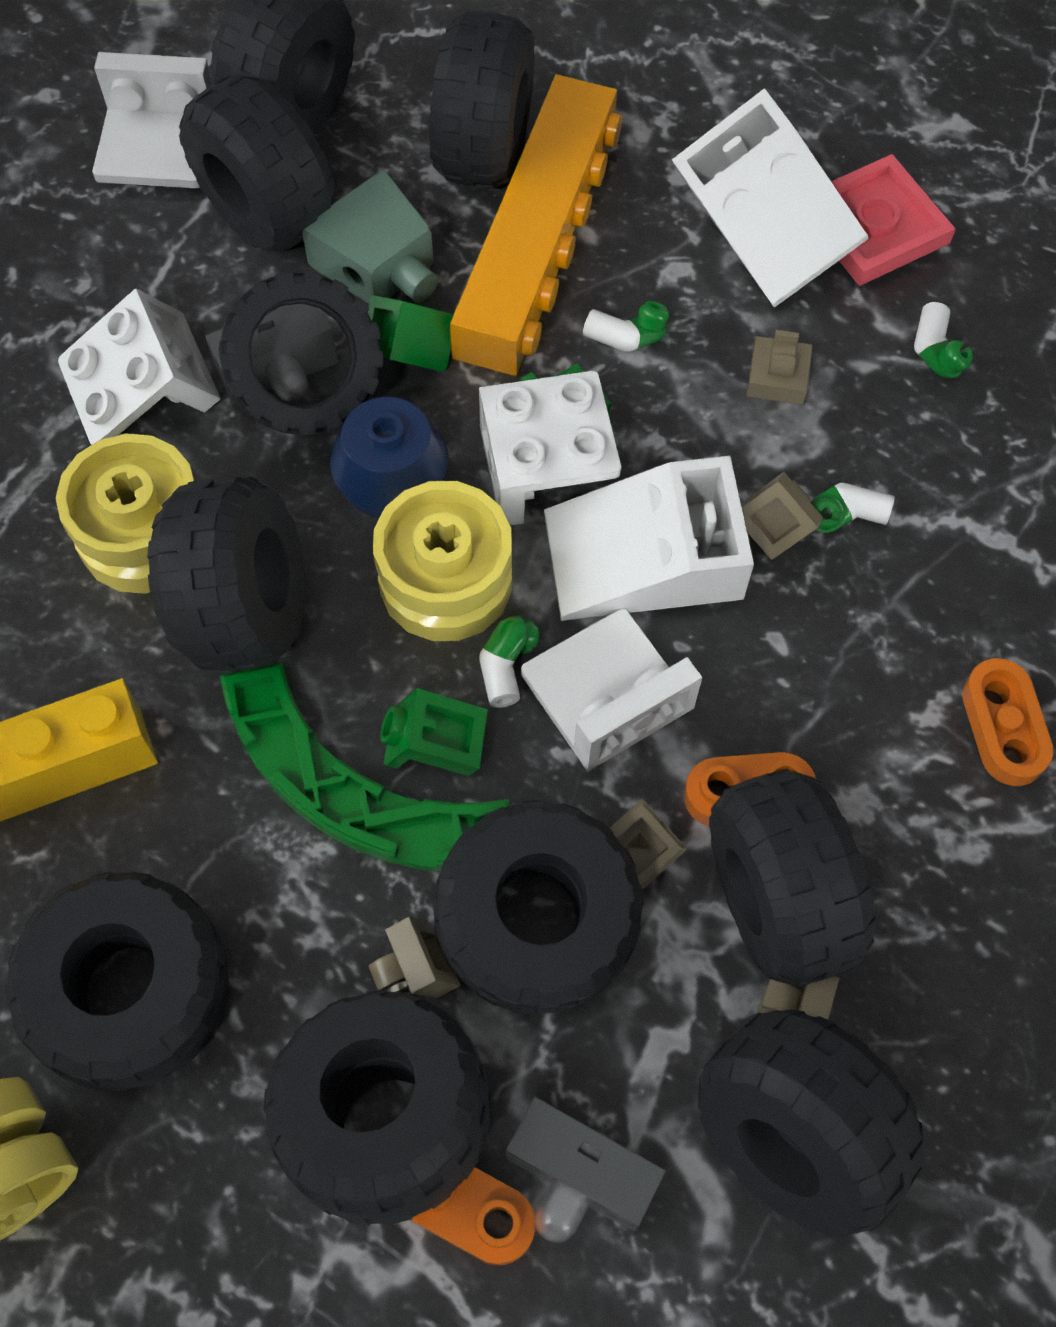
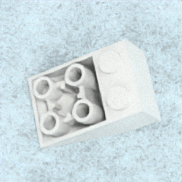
(770, 198)
(651, 542)

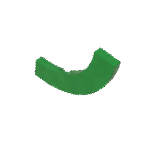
(332, 792)

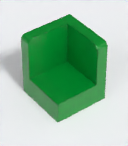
(412, 332)

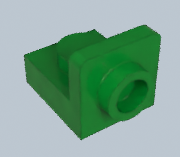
(434, 732)

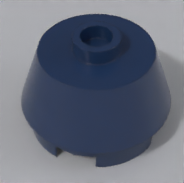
(386, 450)

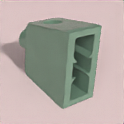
(374, 243)

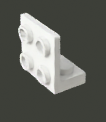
(143, 117)
(133, 362)
(545, 437)
(610, 688)

